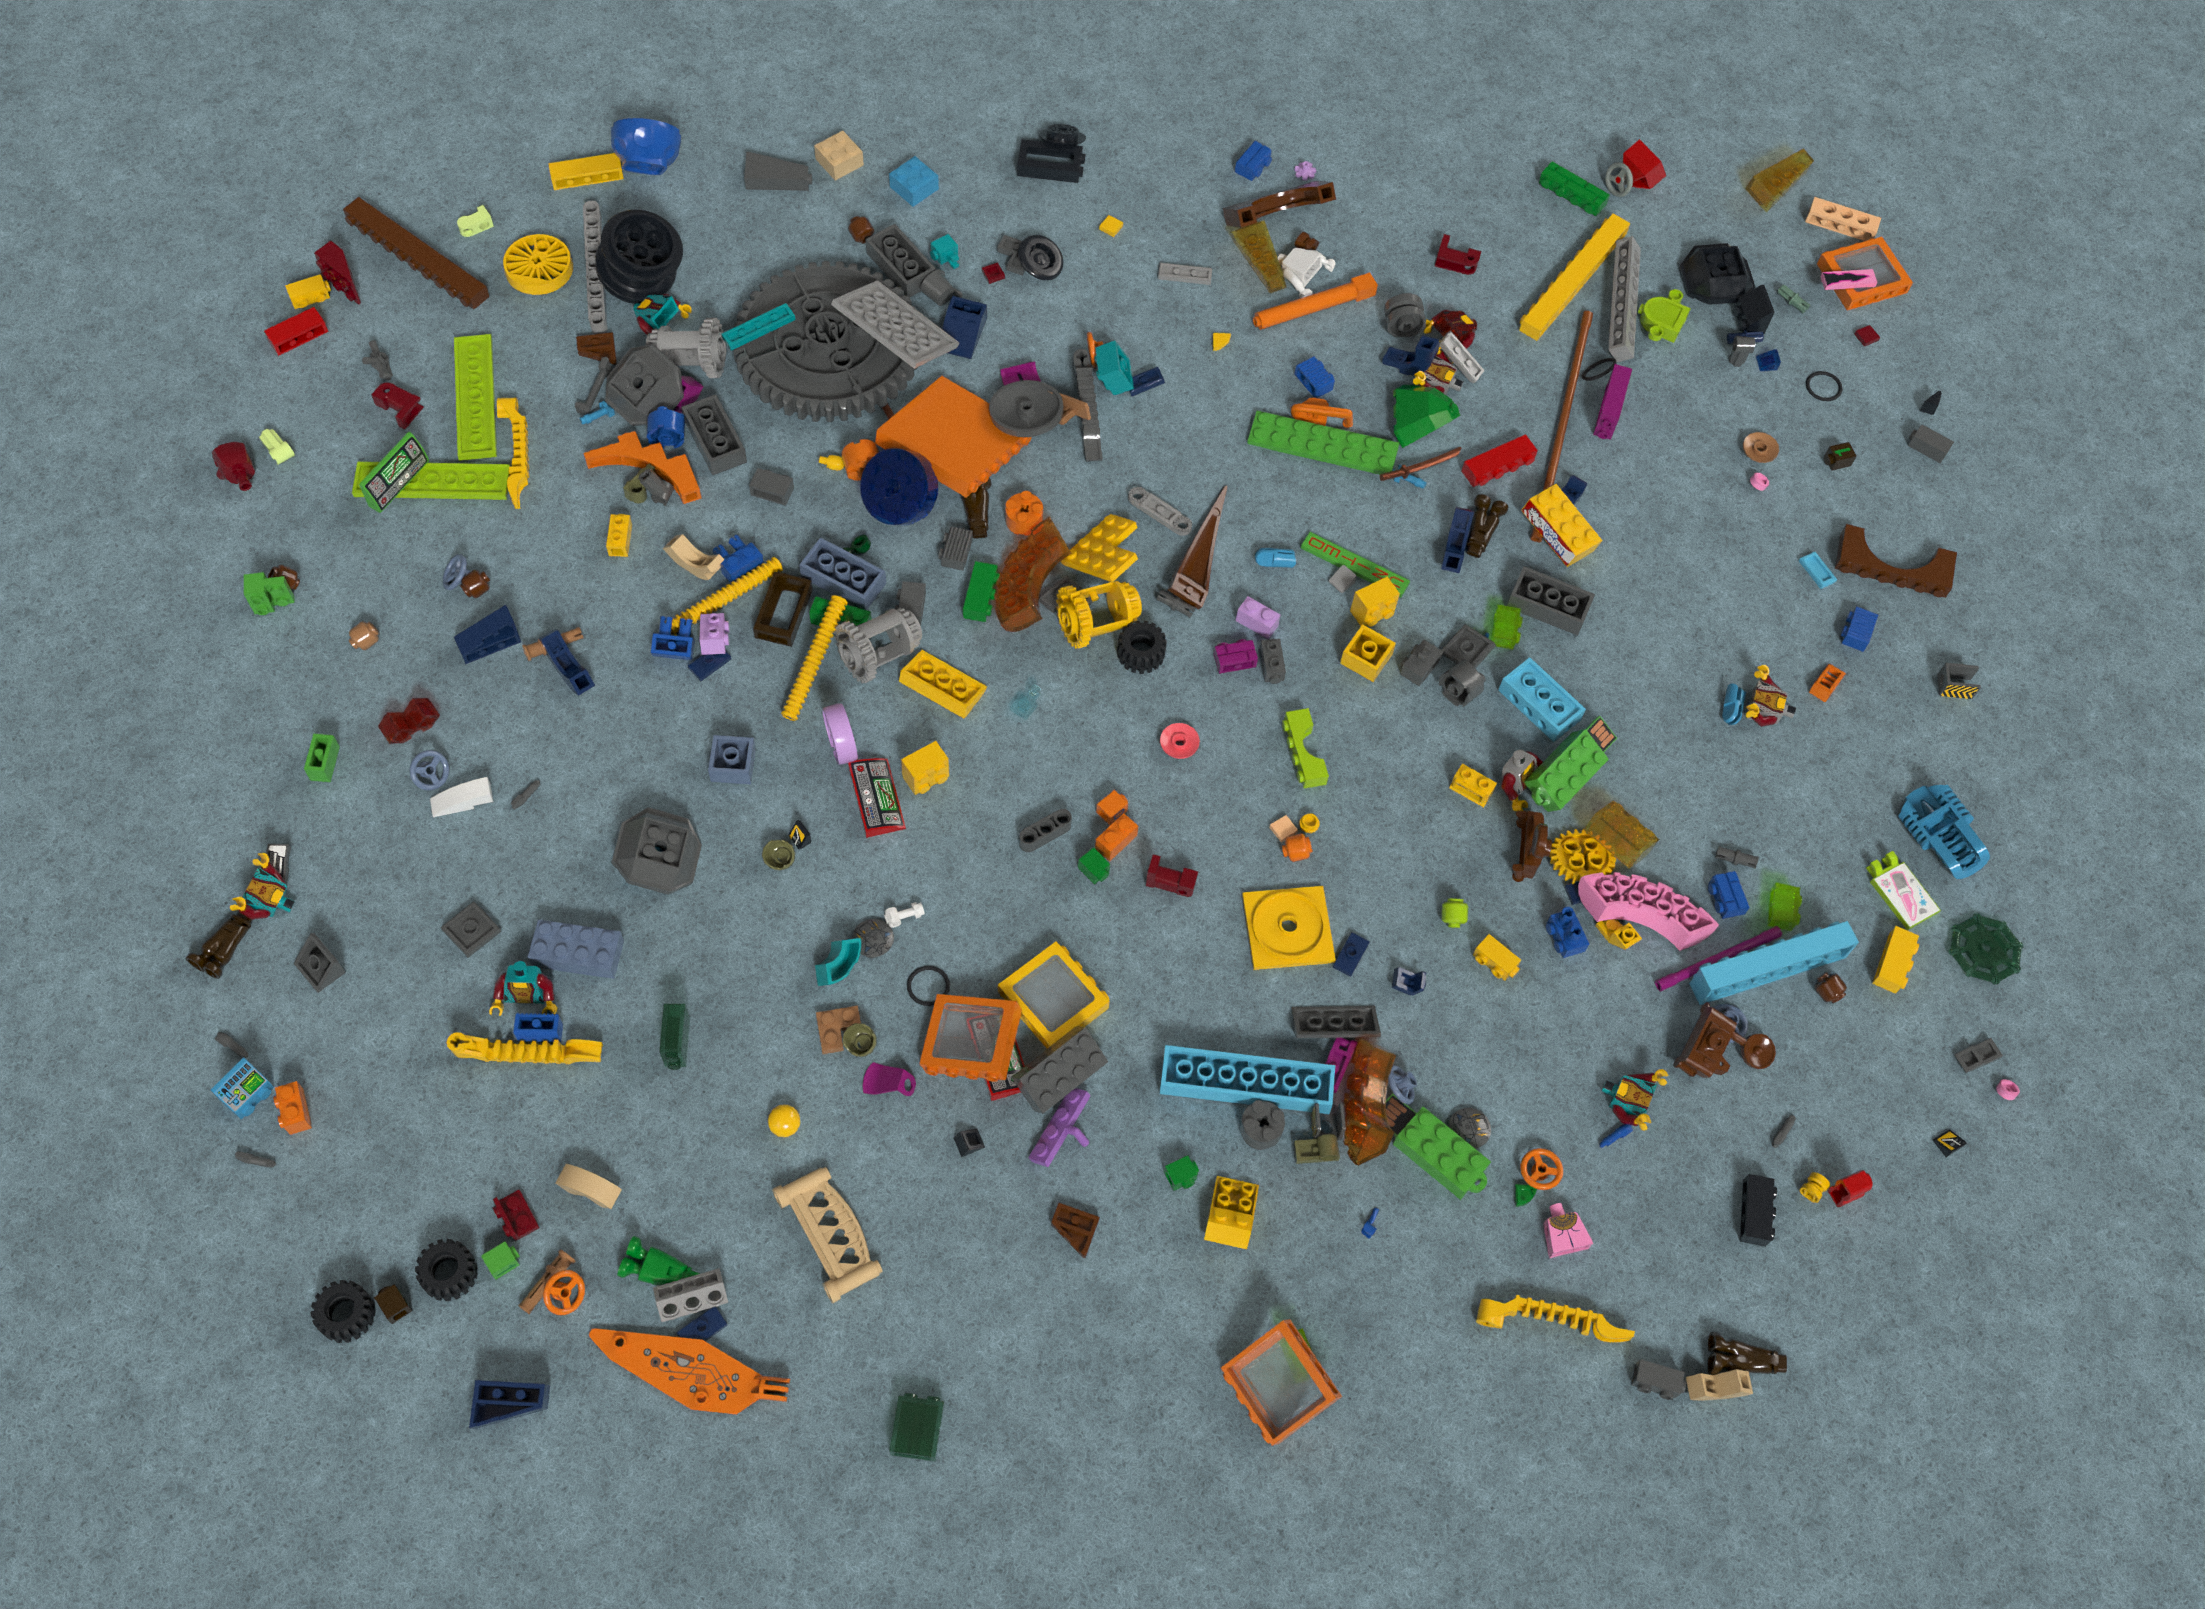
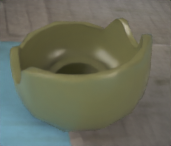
(778, 849)
(862, 1034)

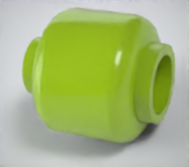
(1454, 912)

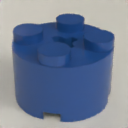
(666, 427)

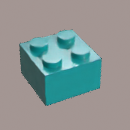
(1114, 368)

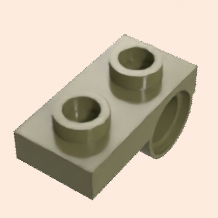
(634, 490)
(1317, 1150)

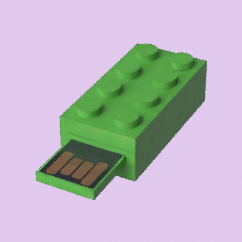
(1570, 765)
(1437, 1148)

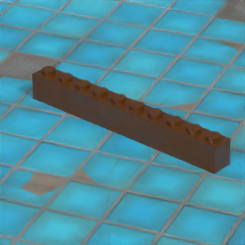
(416, 253)

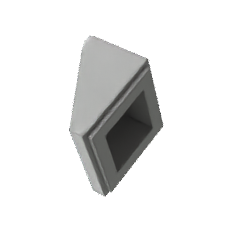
(1343, 579)

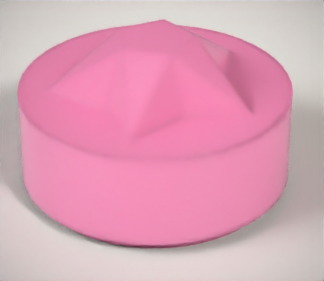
(1759, 481)
(2007, 1089)

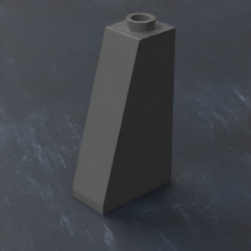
(775, 174)

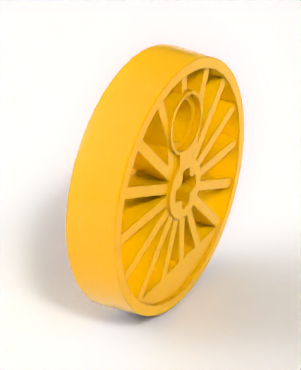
(545, 259)

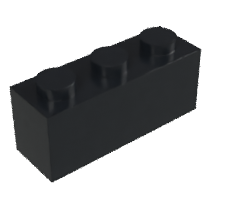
(1757, 1210)

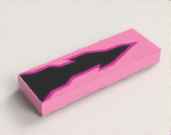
(1848, 279)

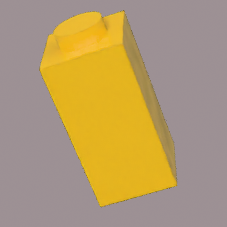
(308, 291)
(619, 535)
(1497, 958)

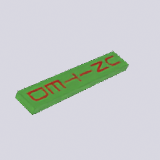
(1358, 565)

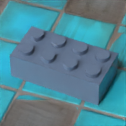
(843, 574)
(576, 949)

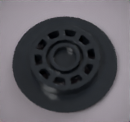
(1062, 135)
(1038, 260)

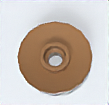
(1763, 442)

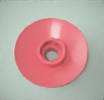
(1179, 733)

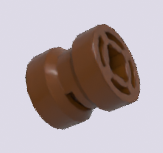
(1305, 242)

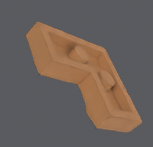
(832, 1023)

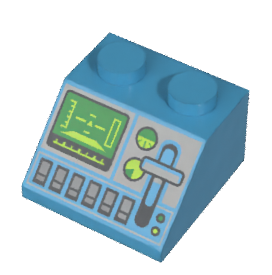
(242, 1089)

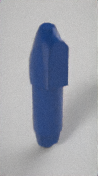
(1620, 1132)

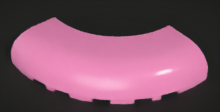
(1646, 904)

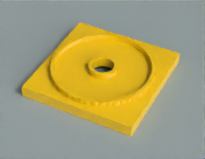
(1278, 948)

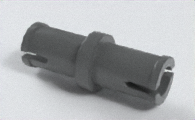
(1176, 603)
(1737, 857)

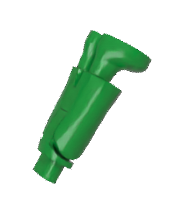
(657, 1268)

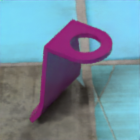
(886, 1079)

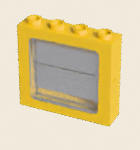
(1054, 994)

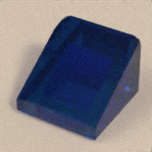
(1769, 361)

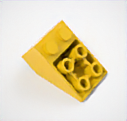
(1231, 1212)

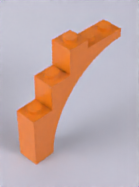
(630, 453)

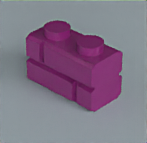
(1235, 656)

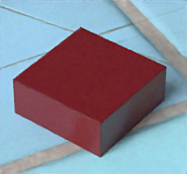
(993, 273)
(1867, 335)

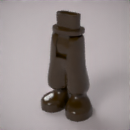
(977, 510)
(1483, 525)
(220, 946)
(1742, 1357)

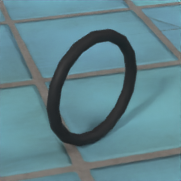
(1601, 374)
(1830, 375)
(925, 1003)

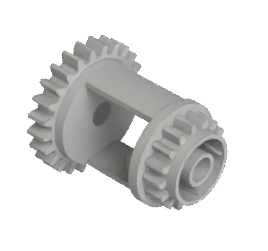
(693, 348)
(858, 651)

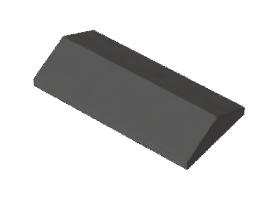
(1335, 1022)

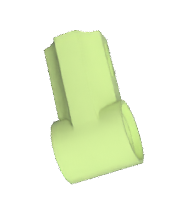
(277, 448)

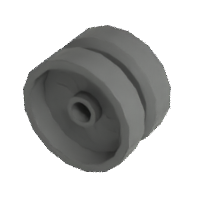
(1405, 315)

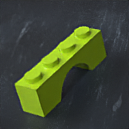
(1311, 770)

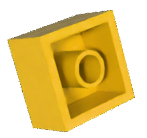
(1375, 602)
(1367, 653)
(925, 768)

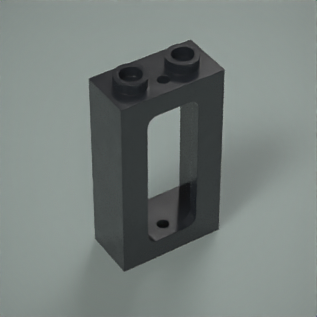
(1050, 170)

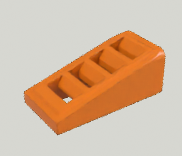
(1822, 691)

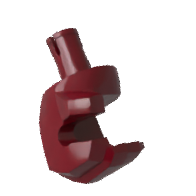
(234, 464)

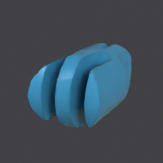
(1275, 557)
(1733, 704)

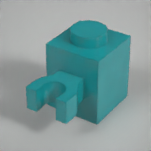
(945, 250)

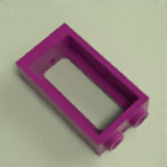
(1612, 402)

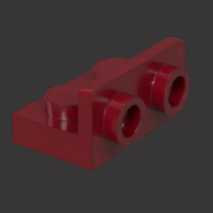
(516, 1215)

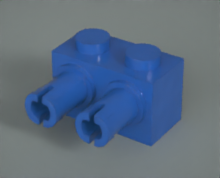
(740, 562)
(671, 646)
(1567, 933)

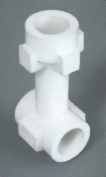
(893, 916)

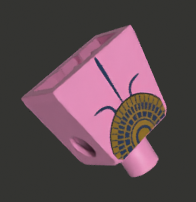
(1565, 1232)

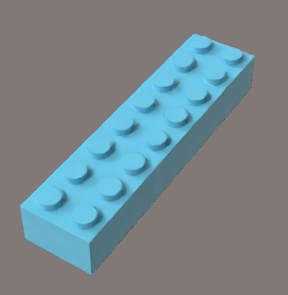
(1773, 962)
(1247, 1079)

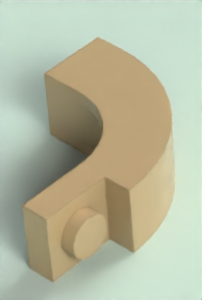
(692, 559)

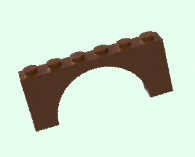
(1306, 194)
(1857, 558)

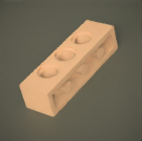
(1842, 219)

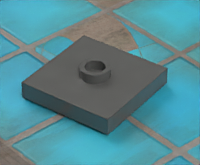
(1468, 646)
(470, 929)

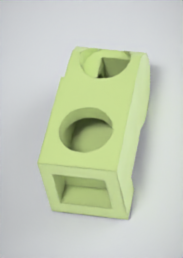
(475, 222)

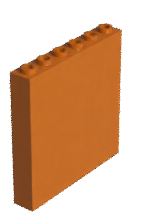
(953, 434)

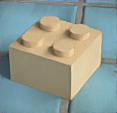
(839, 155)

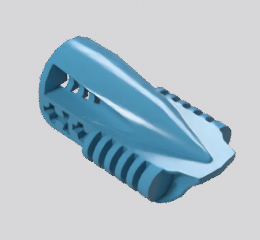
(1942, 823)

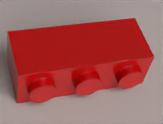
(296, 331)

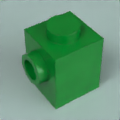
(1094, 866)
(1181, 1173)

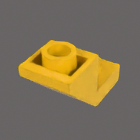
(1618, 935)

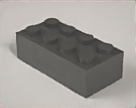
(899, 259)
(714, 434)
(1551, 600)
(1059, 1069)

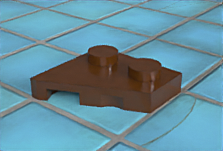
(597, 347)
(1075, 1227)

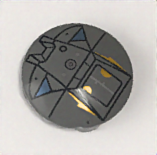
(875, 937)
(1471, 1126)

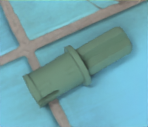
(1793, 298)

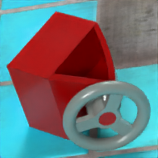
(1639, 170)

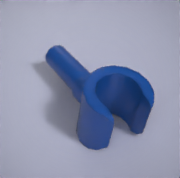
(1368, 1229)

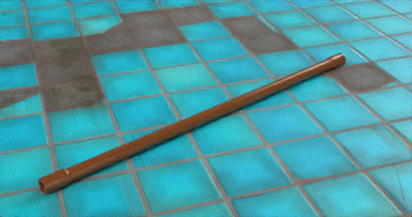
(1585, 325)

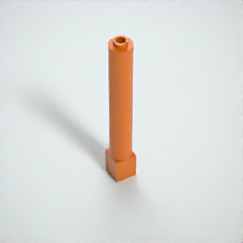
(1358, 289)

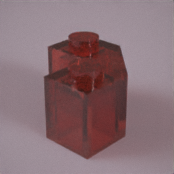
(417, 716)

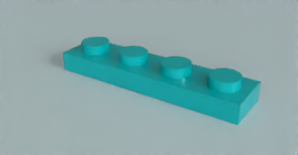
(758, 326)

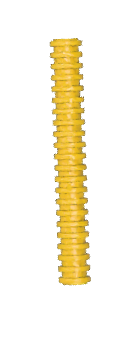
(727, 594)
(814, 657)

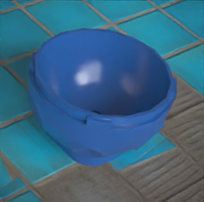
(645, 145)

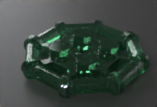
(1974, 949)

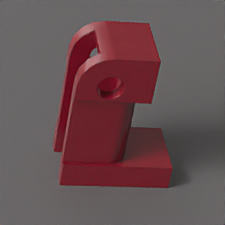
(1457, 260)
(399, 400)
(1171, 879)

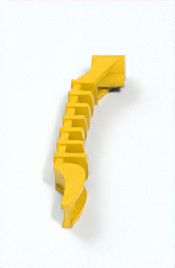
(519, 471)
(483, 1049)
(1492, 1315)

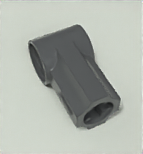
(1741, 348)
(660, 490)

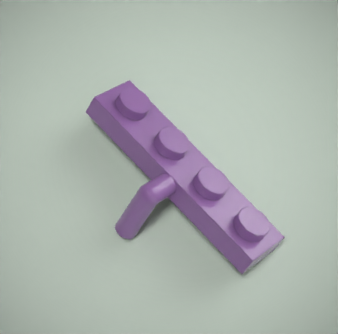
(1060, 1127)

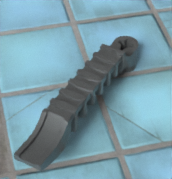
(1086, 393)

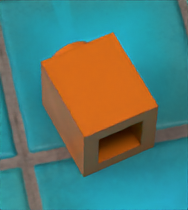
(1112, 807)

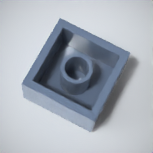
(732, 759)

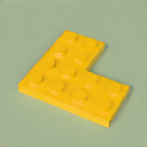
(1098, 550)

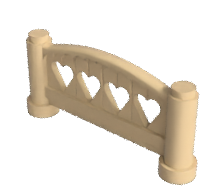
(842, 1276)

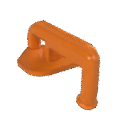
(1317, 410)

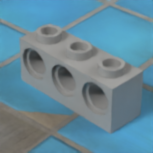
(690, 1295)

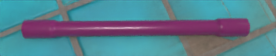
(1763, 938)

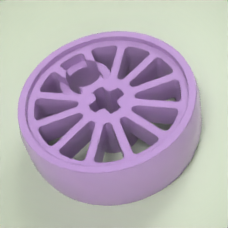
(840, 733)

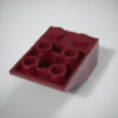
(336, 270)

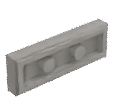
(1185, 273)
(1461, 357)

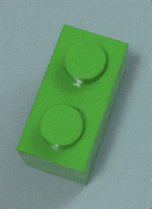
(321, 758)

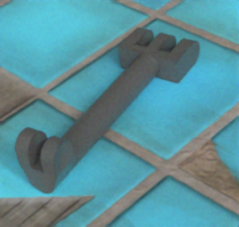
(605, 370)

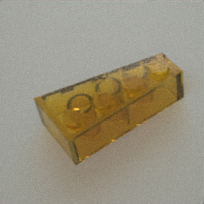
(1778, 179)
(1259, 252)

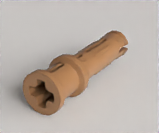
(536, 649)
(560, 1263)

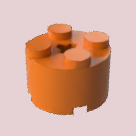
(857, 456)
(1023, 513)

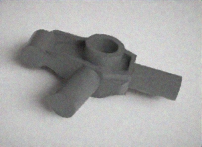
(378, 361)

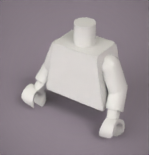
(1301, 266)

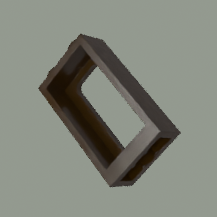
(780, 583)

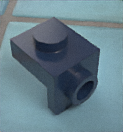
(1574, 489)
(1408, 981)

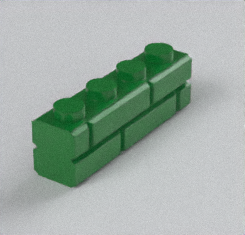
(1574, 189)

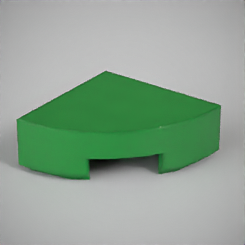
(1523, 1194)

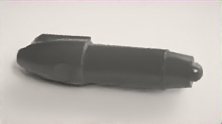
(522, 798)
(226, 1041)
(1782, 1133)
(256, 1160)

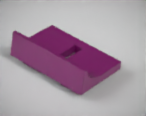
(1027, 371)

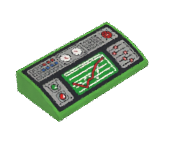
(393, 473)

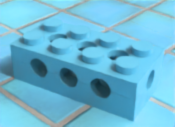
(1541, 699)

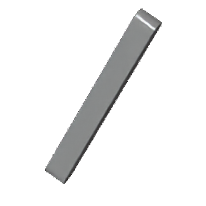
(595, 291)

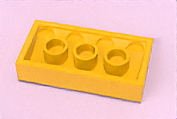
(942, 683)

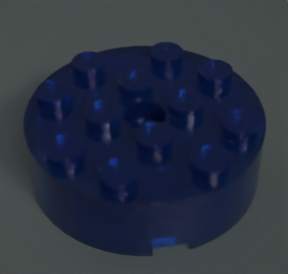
(881, 490)

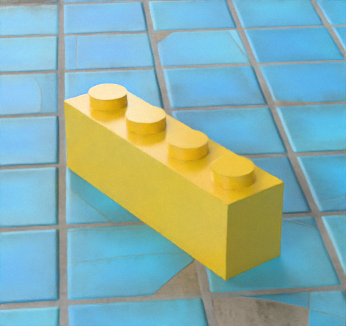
(585, 171)

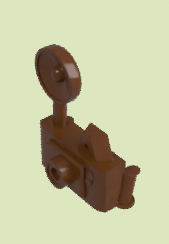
(1533, 844)
(1709, 1040)

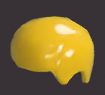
(784, 1120)

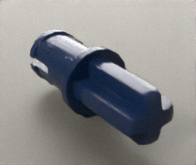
(1757, 335)

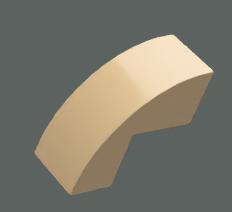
(587, 1184)
(1719, 1386)

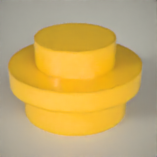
(1309, 823)

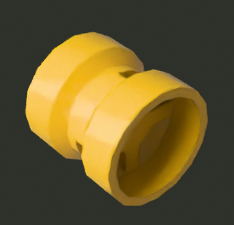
(1814, 1187)

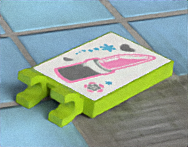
(1902, 891)

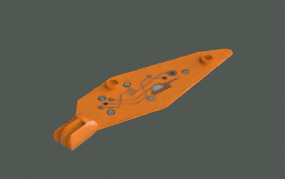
(689, 1370)

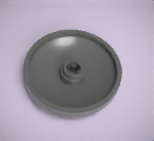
(1026, 408)

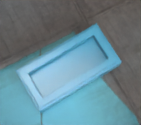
(1817, 570)

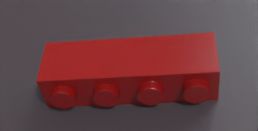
(1499, 461)

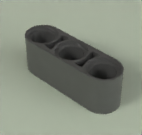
(1050, 823)

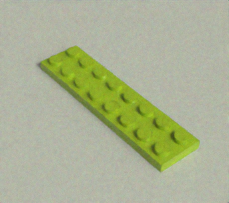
(475, 397)
(448, 481)

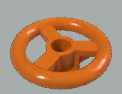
(1091, 346)
(1538, 1176)
(553, 1288)

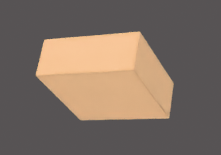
(1283, 828)

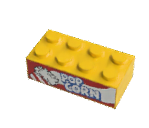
(1561, 525)

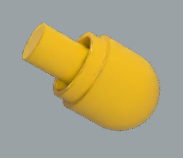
(833, 462)

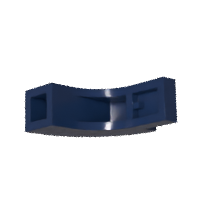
(1412, 362)
(1457, 540)
(565, 664)

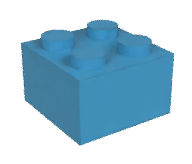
(914, 181)

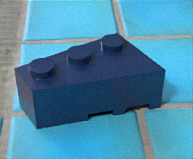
(488, 636)
(504, 1401)

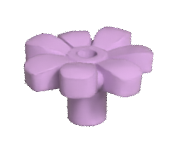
(1305, 170)

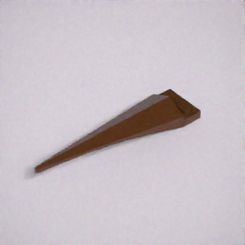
(1193, 573)

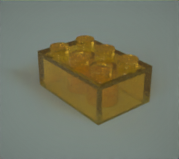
(1621, 834)

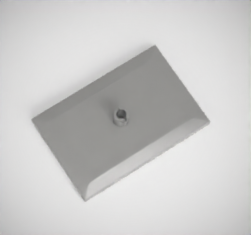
(895, 324)

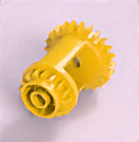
(1076, 616)

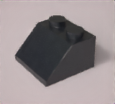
(1754, 310)

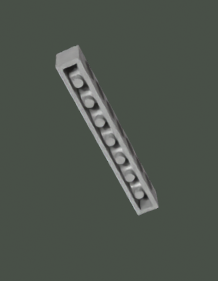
(1624, 299)

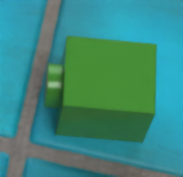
(501, 1260)

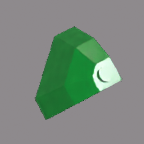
(1420, 412)

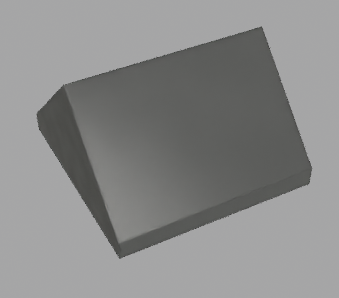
(318, 964)

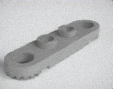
(1160, 511)

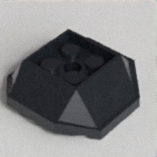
(1716, 274)

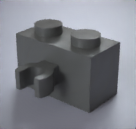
(1421, 662)

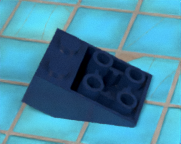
(965, 324)

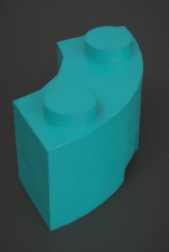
(839, 961)

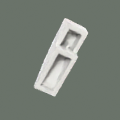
(462, 797)

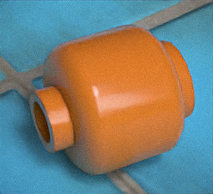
(1297, 847)

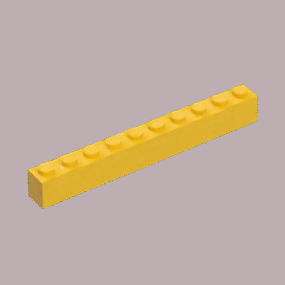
(1574, 277)

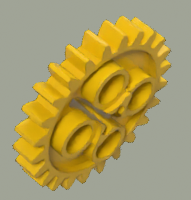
(1578, 852)

